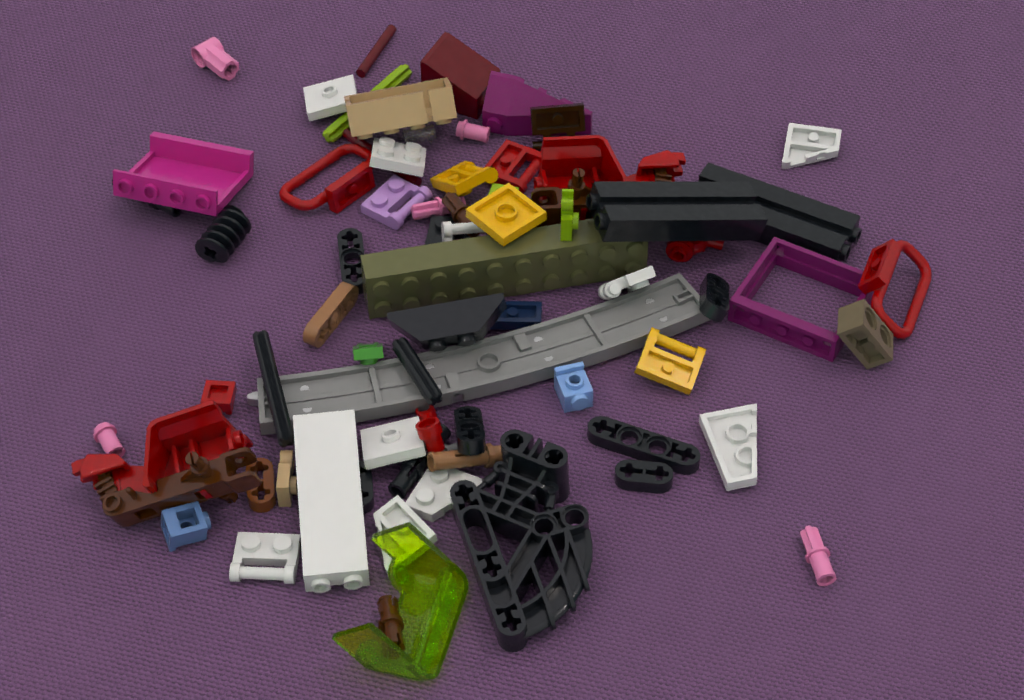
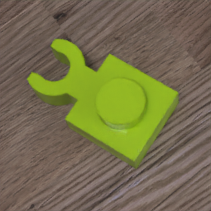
(569, 219)

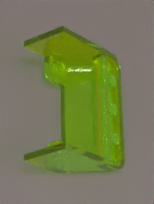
(428, 603)

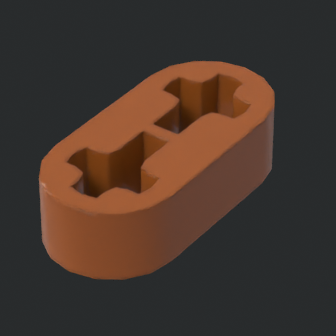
(267, 485)

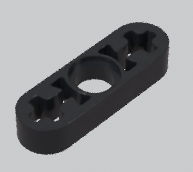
(346, 253)
(714, 297)
(469, 430)

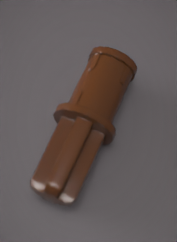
(457, 209)

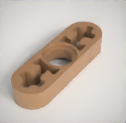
(330, 314)

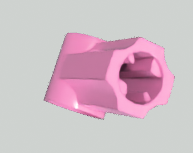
(212, 54)

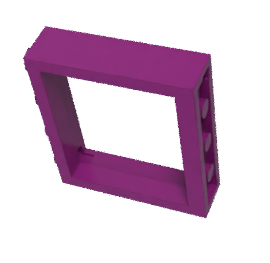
(780, 324)

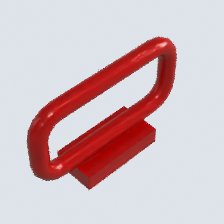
(339, 193)
(878, 276)

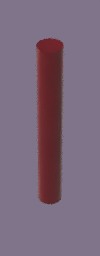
(376, 51)

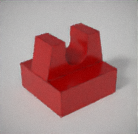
(222, 393)

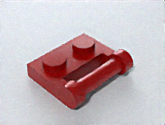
(510, 159)

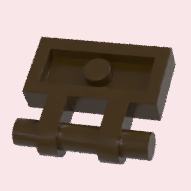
(556, 119)

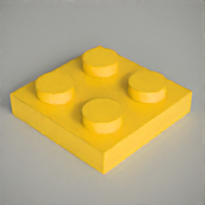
(506, 214)

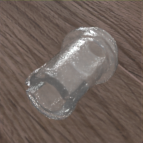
(420, 135)

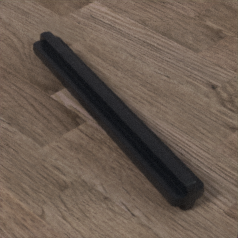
(273, 388)

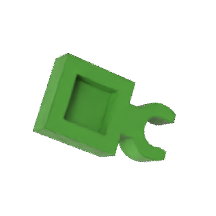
(368, 353)

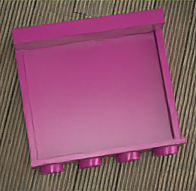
(186, 174)

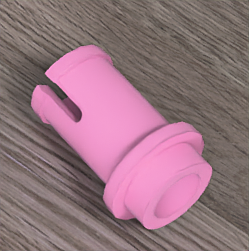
(472, 131)
(106, 435)

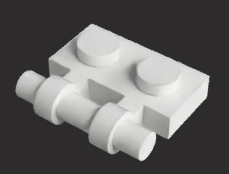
(631, 282)

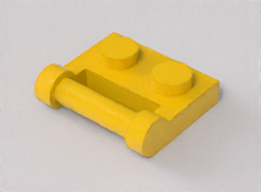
(463, 178)
(669, 368)

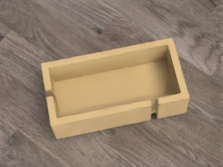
(400, 108)

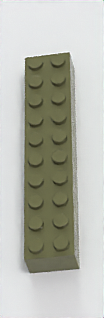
(484, 267)

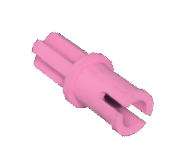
(430, 208)
(817, 556)

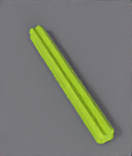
(394, 79)

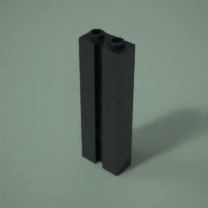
(675, 211)
(796, 217)

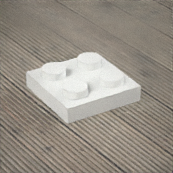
(397, 156)

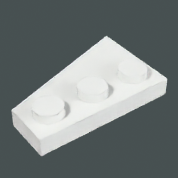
(733, 444)

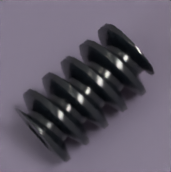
(223, 235)

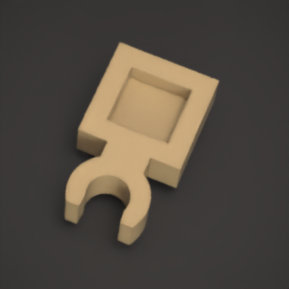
(286, 482)

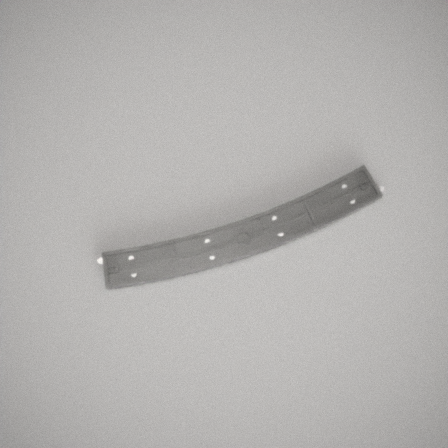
(494, 362)

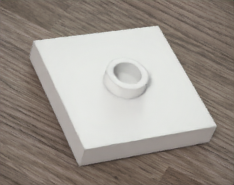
(328, 97)
(391, 443)

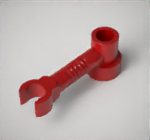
(430, 429)

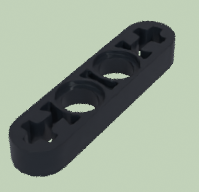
(645, 440)

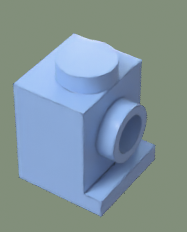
(573, 387)

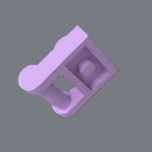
(390, 197)

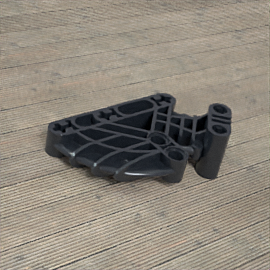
(522, 481)

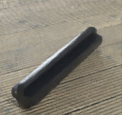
(417, 371)

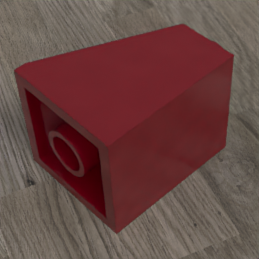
(465, 70)

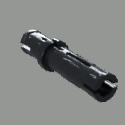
(402, 482)

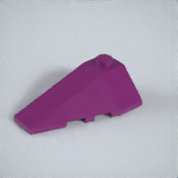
(509, 104)

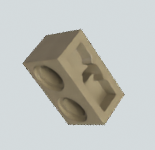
(865, 334)

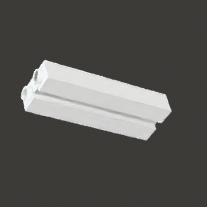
(330, 501)

